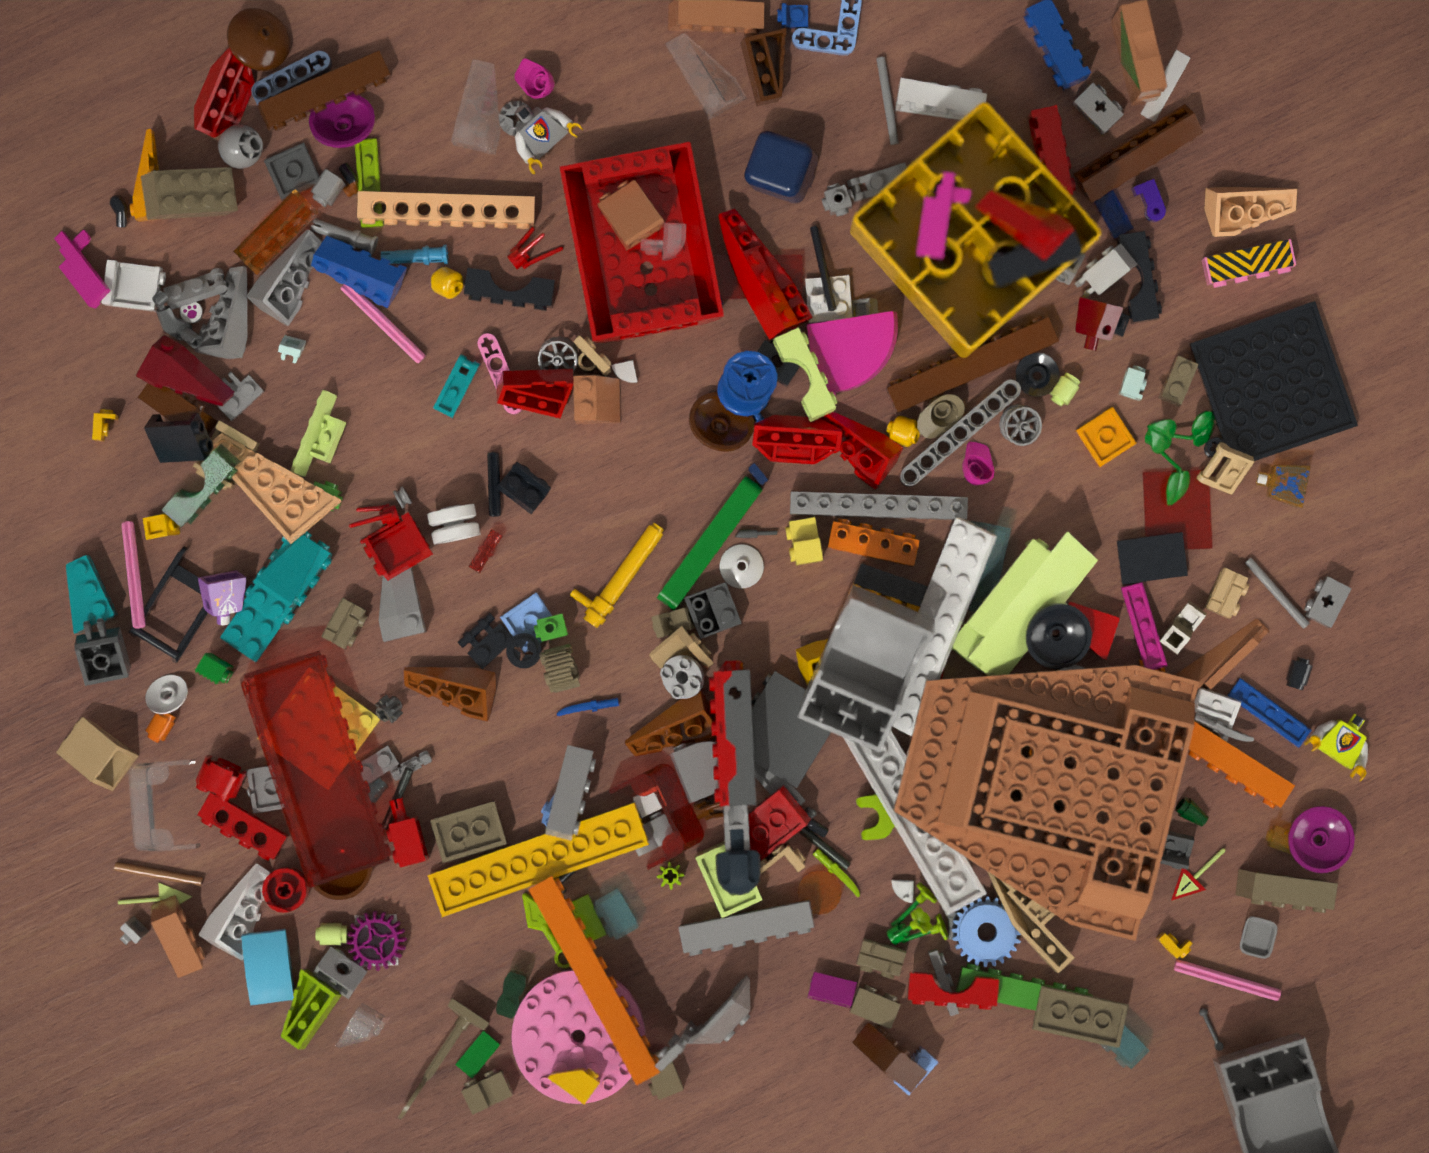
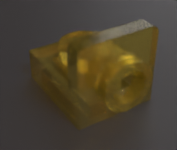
(1278, 838)

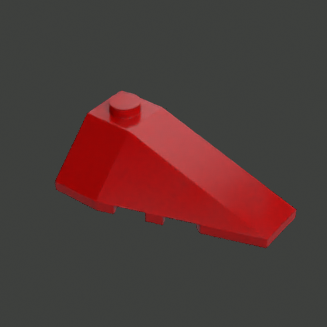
(1031, 225)
(865, 449)

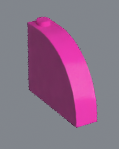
(853, 348)

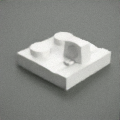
(817, 302)

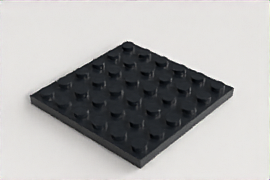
(1274, 383)

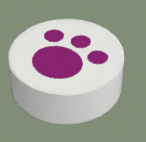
(192, 312)

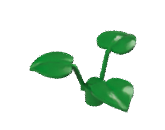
(1159, 437)

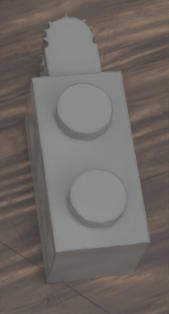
(1106, 271)

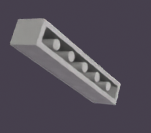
(746, 926)

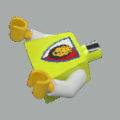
(1343, 743)

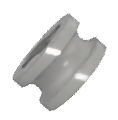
(402, 497)

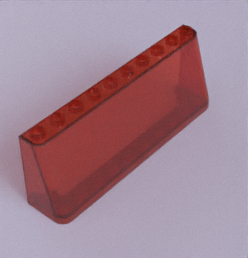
(315, 768)

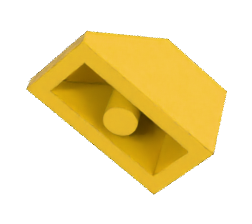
(577, 1082)

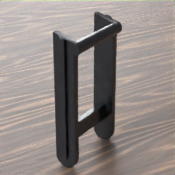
(189, 580)

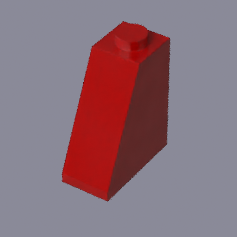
(1102, 627)

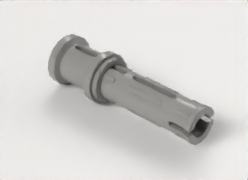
(353, 238)

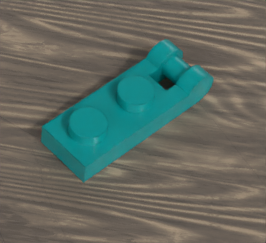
(456, 386)

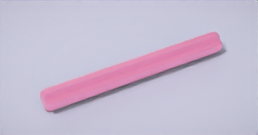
(385, 324)
(133, 574)
(1227, 980)

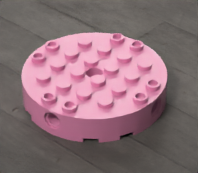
(546, 1042)

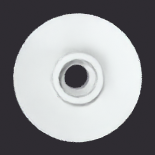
(753, 569)
(166, 694)

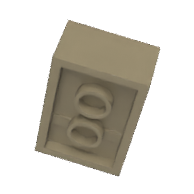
(468, 831)

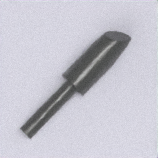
(753, 533)

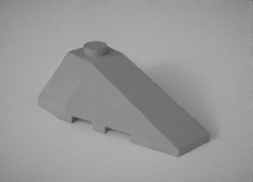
(227, 327)

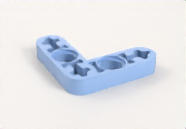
(842, 33)

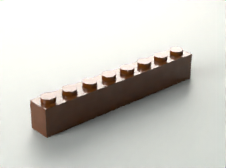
(959, 370)

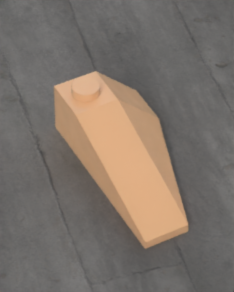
(1239, 208)

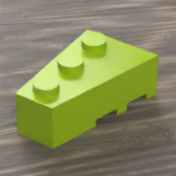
(308, 1010)

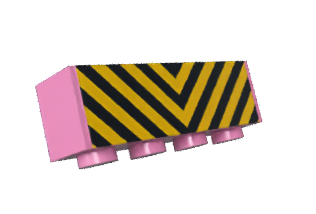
(1249, 262)

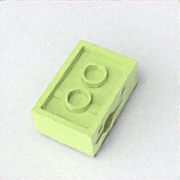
(725, 902)

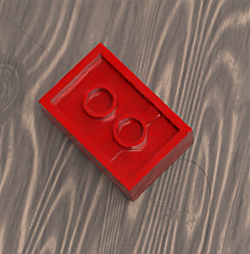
(775, 822)

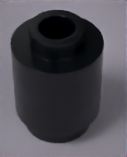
(1299, 673)

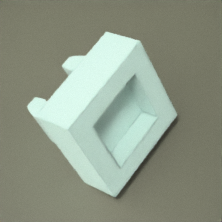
(291, 346)

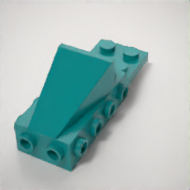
(276, 594)

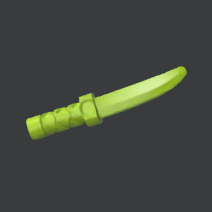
(833, 868)

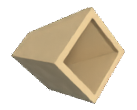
(97, 754)

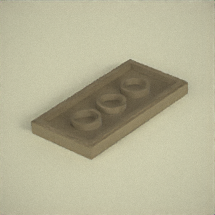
(1080, 1016)

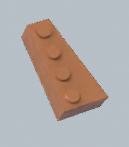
(716, 15)

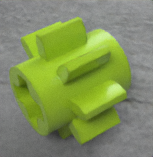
(666, 880)

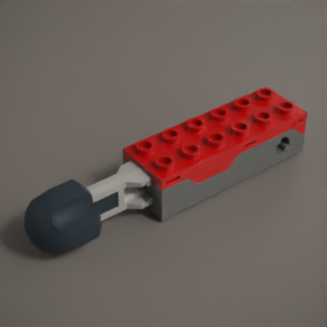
(737, 867)

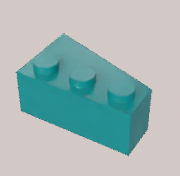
(87, 594)

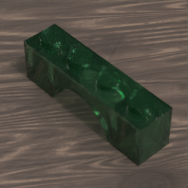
(216, 467)

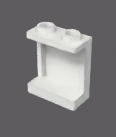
(132, 285)

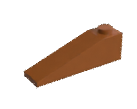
(461, 687)
(681, 723)

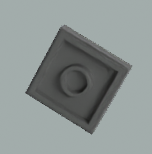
(292, 170)

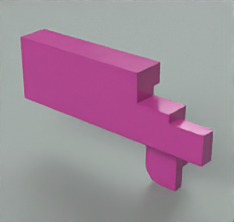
(936, 217)
(79, 270)

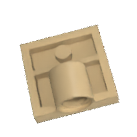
(599, 361)

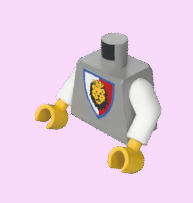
(540, 132)

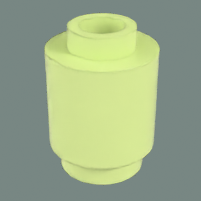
(1065, 389)
(331, 933)

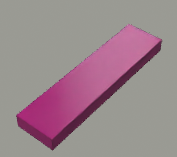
(1143, 626)

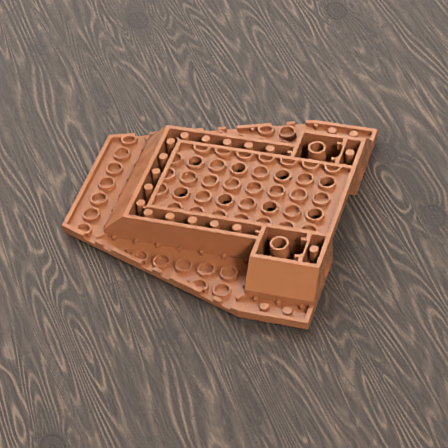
(970, 759)

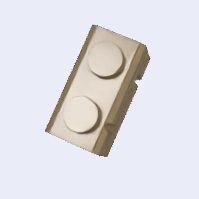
(1226, 593)

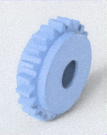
(968, 937)

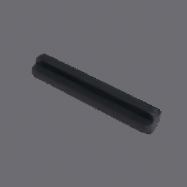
(494, 495)

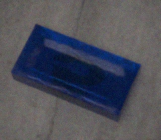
(1113, 214)

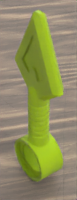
(536, 921)

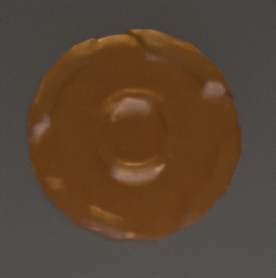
(821, 890)

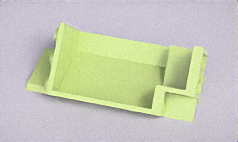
(996, 633)

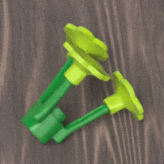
(921, 920)

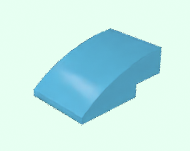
(268, 967)

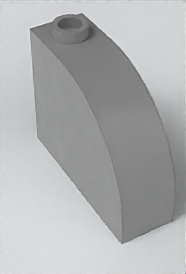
(695, 769)

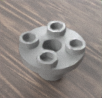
(682, 677)

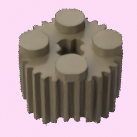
(560, 668)

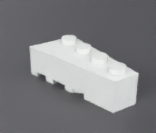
(936, 99)

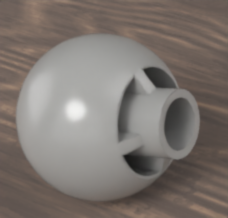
(240, 146)

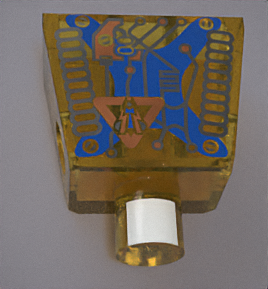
(1286, 484)

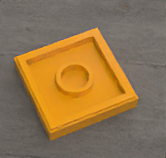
(1106, 437)

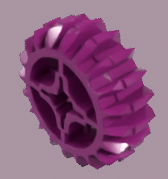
(374, 931)

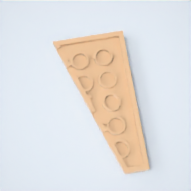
(278, 493)

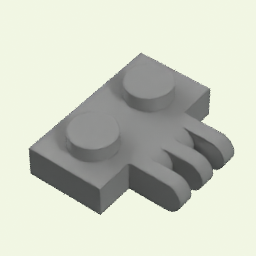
(245, 394)

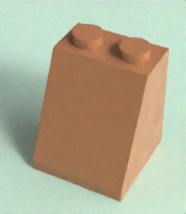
(630, 214)
(596, 400)

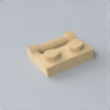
(1230, 473)

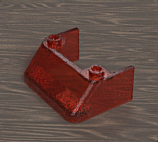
(674, 802)

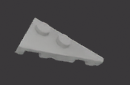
(677, 1045)

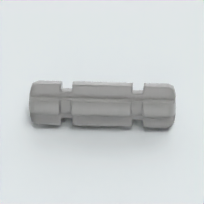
(413, 763)

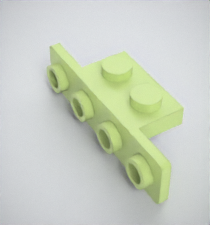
(321, 435)

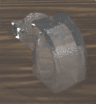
(672, 242)

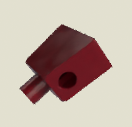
(1096, 321)

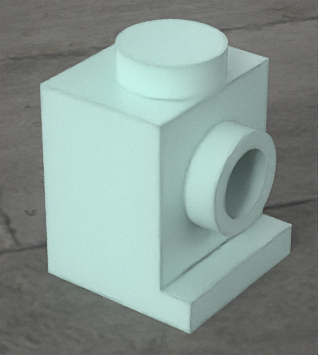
(1133, 383)

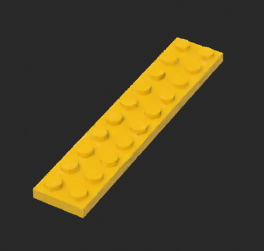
(537, 860)

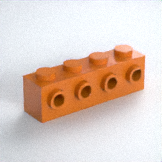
(873, 543)

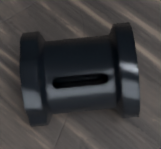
(1208, 445)

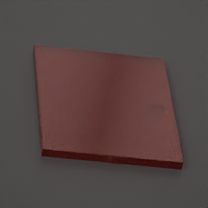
(1189, 514)

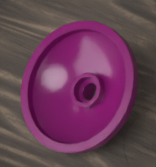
(343, 123)
(1335, 843)

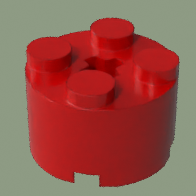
(220, 778)
(274, 894)

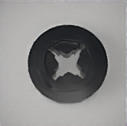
(514, 655)

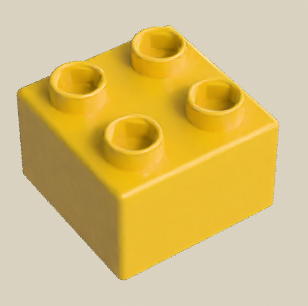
(958, 290)

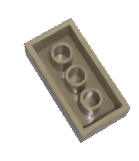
(189, 193)

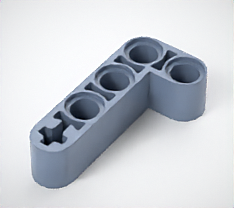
(289, 72)

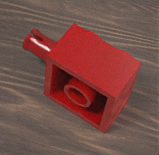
(406, 836)

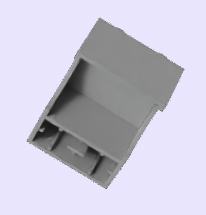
(866, 668)
(1275, 1098)

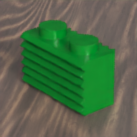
(214, 669)

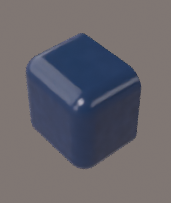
(781, 167)

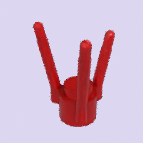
(519, 256)
(388, 515)

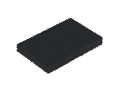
(1152, 557)

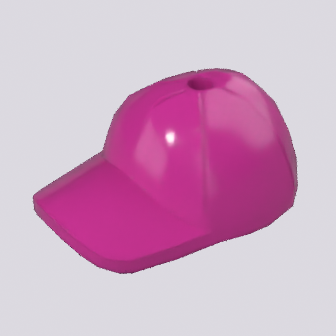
(534, 79)
(977, 464)

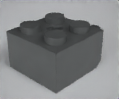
(94, 645)

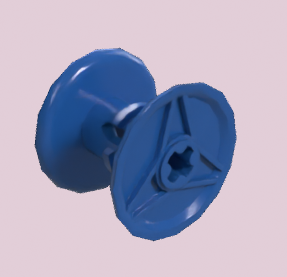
(747, 383)

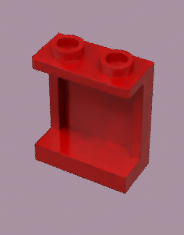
(398, 548)

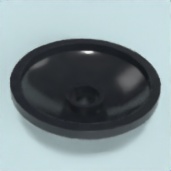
(1068, 645)

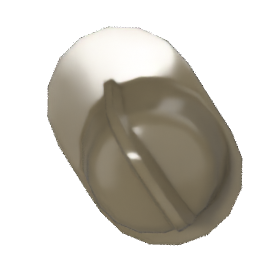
(940, 415)

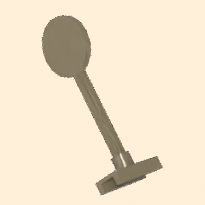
(465, 1018)

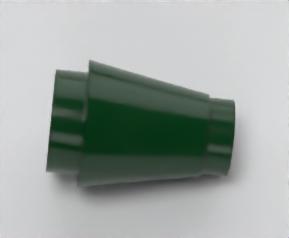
(1191, 811)

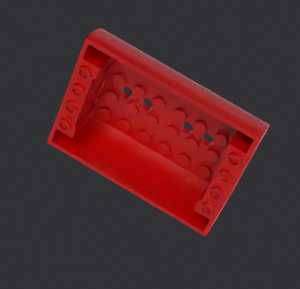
(612, 276)

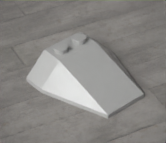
(726, 1018)

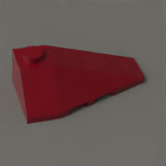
(177, 368)

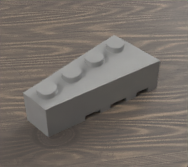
(569, 793)

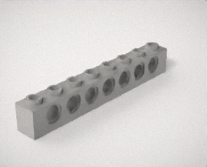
(878, 505)

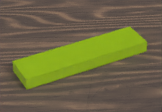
(368, 172)

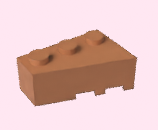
(176, 936)

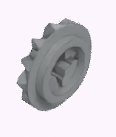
(509, 110)

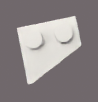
(1217, 707)

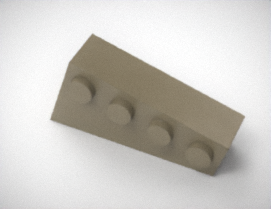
(1286, 890)

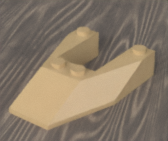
(1029, 921)

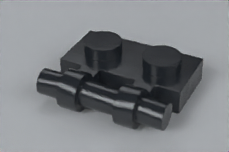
(488, 647)

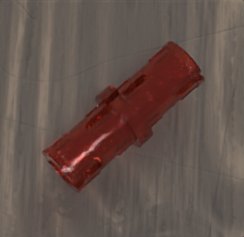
(485, 551)

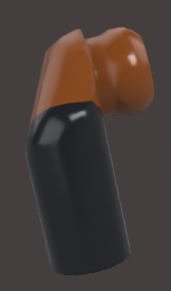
(351, 179)

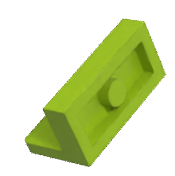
(585, 910)

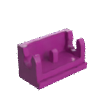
(831, 990)

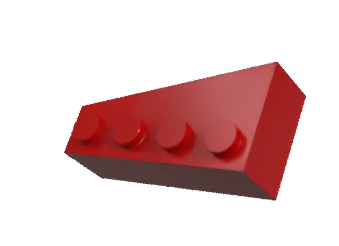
(1051, 144)

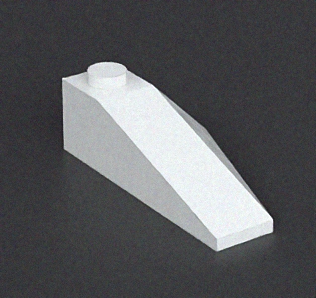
(236, 913)

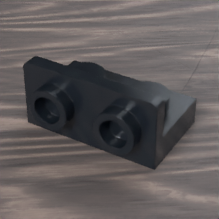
(524, 487)

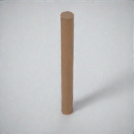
(160, 874)

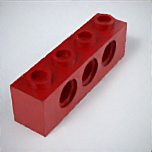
(275, 837)

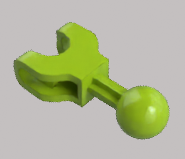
(885, 824)

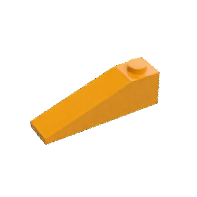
(147, 163)

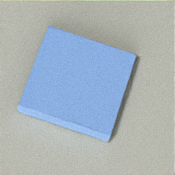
(524, 616)

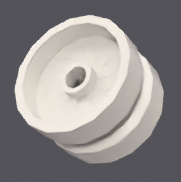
(453, 521)

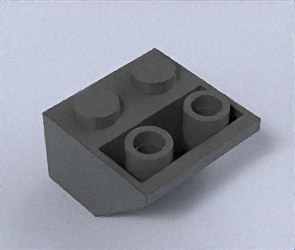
(713, 610)

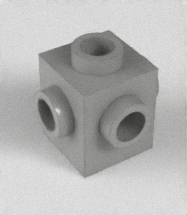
(838, 208)

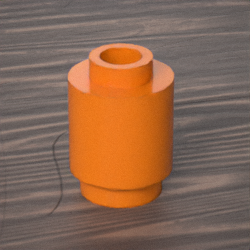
(160, 726)

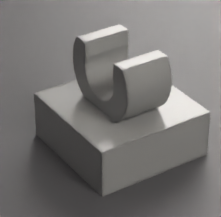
(133, 930)

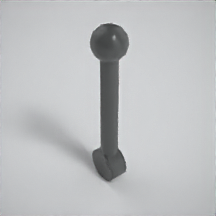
(1218, 1045)

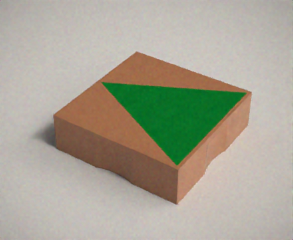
(1138, 53)

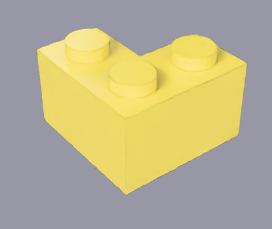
(804, 541)

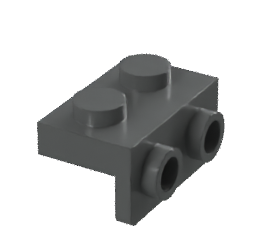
(1177, 850)

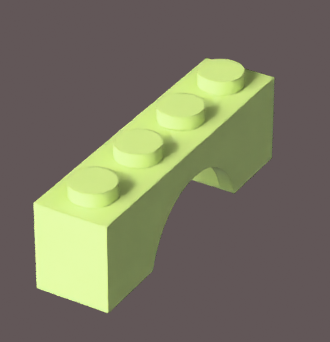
(793, 348)

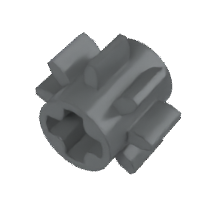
(389, 708)

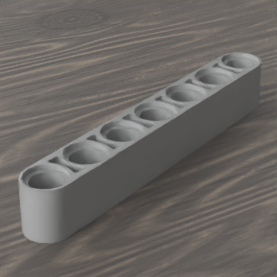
(965, 423)

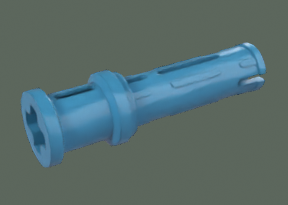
(425, 255)

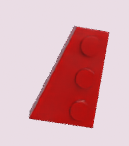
(536, 390)

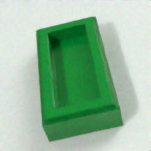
(478, 1054)

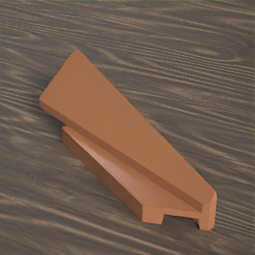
(1224, 657)

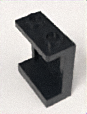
(179, 439)

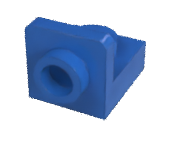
(793, 16)

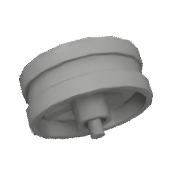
(558, 355)
(1020, 424)

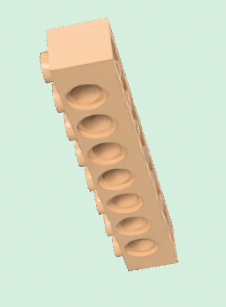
(368, 200)

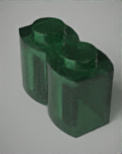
(510, 998)

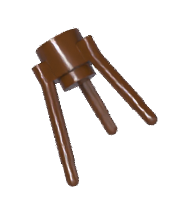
(705, 809)

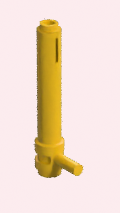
(604, 603)

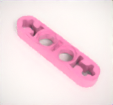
(495, 374)

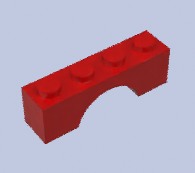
(980, 992)

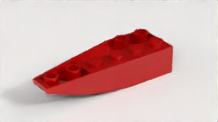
(762, 278)

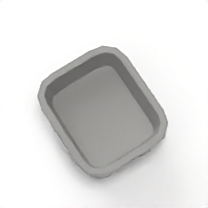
(1258, 937)

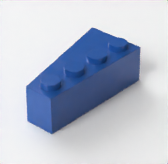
(1056, 44)
(359, 271)

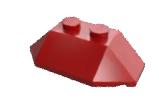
(223, 95)
(796, 439)

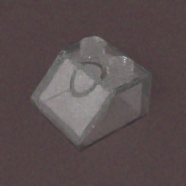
(362, 1026)

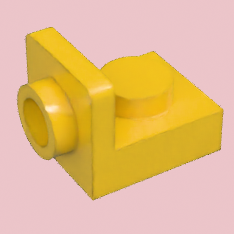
(100, 428)
(160, 526)
(1170, 944)

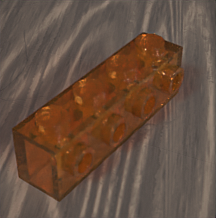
(276, 231)

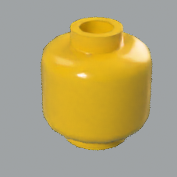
(447, 282)
(903, 431)

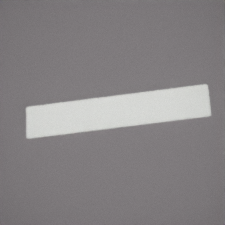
(1172, 74)

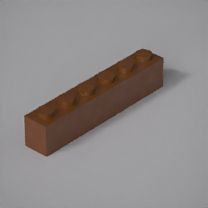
(324, 90)
(1138, 153)

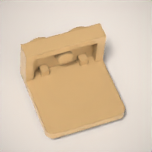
(681, 644)
(794, 856)

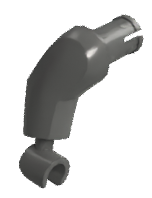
(175, 326)

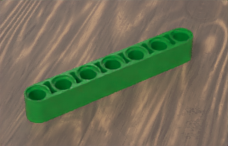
(709, 543)

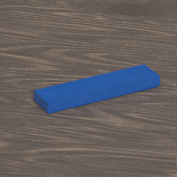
(1269, 713)

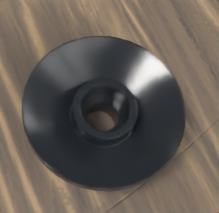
(1037, 363)

